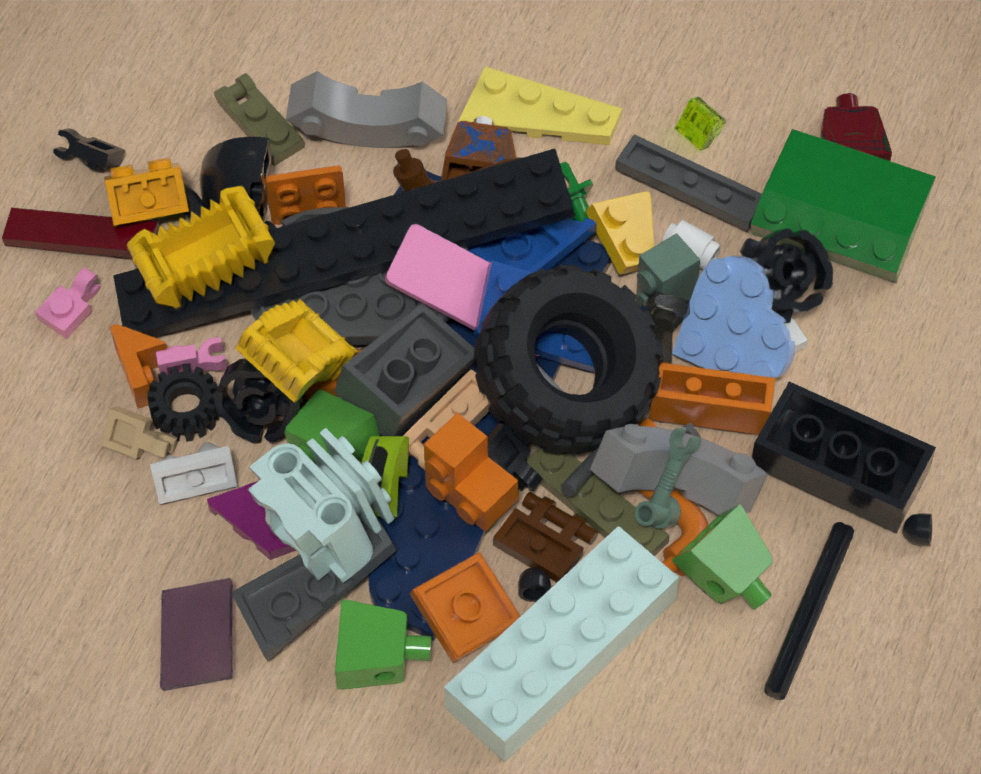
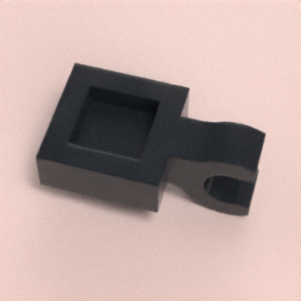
(94, 151)
(511, 455)

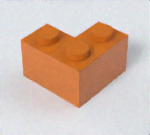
(465, 475)

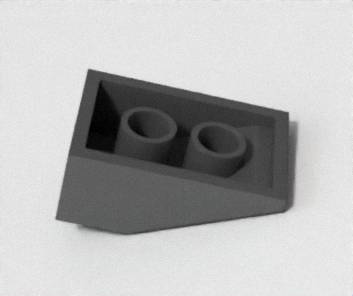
(405, 370)

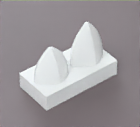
(194, 474)

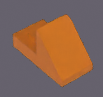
(137, 359)

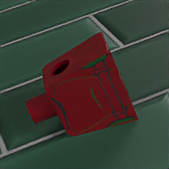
(856, 127)

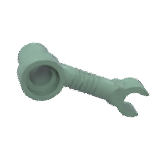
(663, 509)

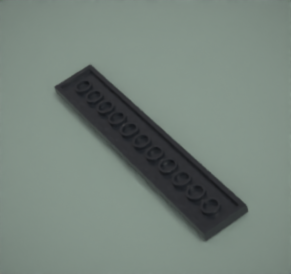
(365, 241)

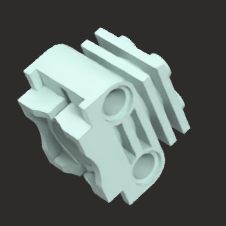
(321, 505)

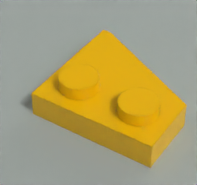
(624, 228)

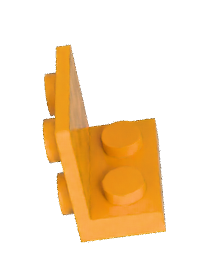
(145, 192)

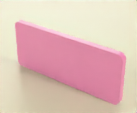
(439, 275)

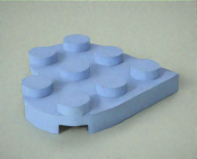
(734, 322)

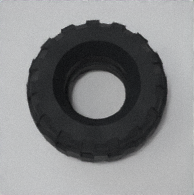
(607, 326)

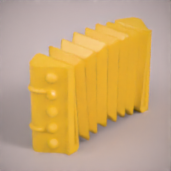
(202, 249)
(294, 348)

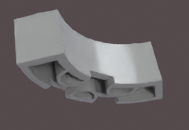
(384, 121)
(712, 476)

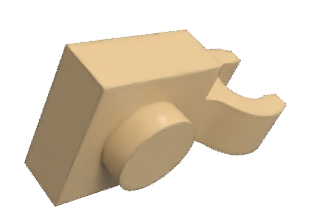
(130, 435)

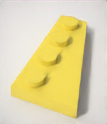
(540, 109)

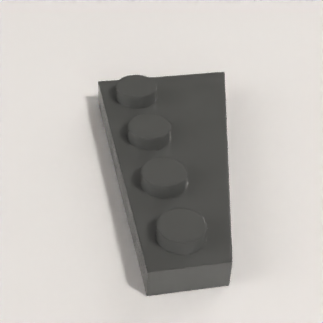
(291, 598)

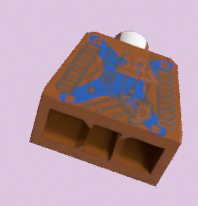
(476, 146)

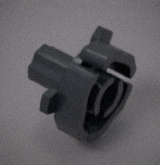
(791, 270)
(253, 396)

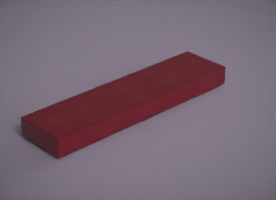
(71, 232)

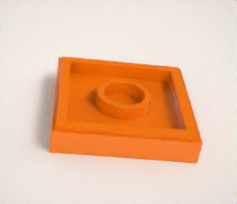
(465, 607)

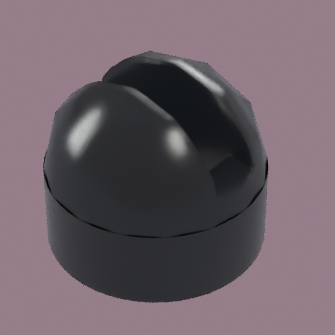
(918, 529)
(533, 584)

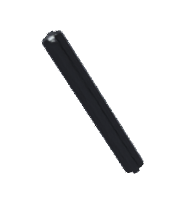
(809, 611)

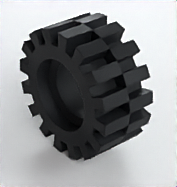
(179, 384)

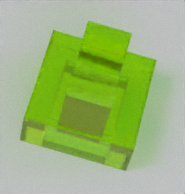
(700, 123)

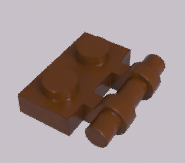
(537, 544)

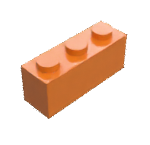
(712, 398)

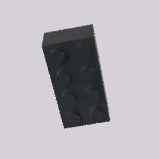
(843, 456)

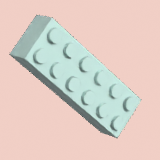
(561, 643)

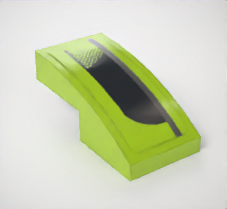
(390, 460)

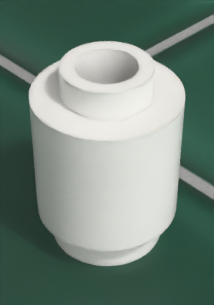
(698, 240)

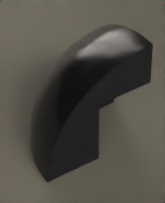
(234, 164)

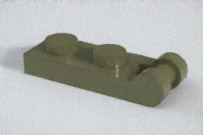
(259, 118)

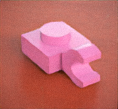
(69, 308)
(187, 355)

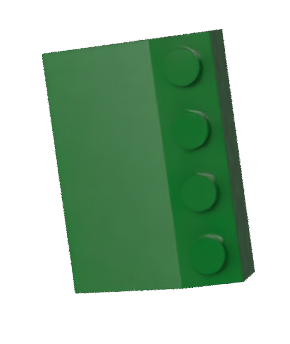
(847, 199)

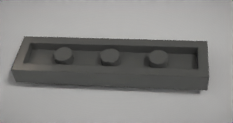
(689, 181)

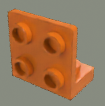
(304, 191)

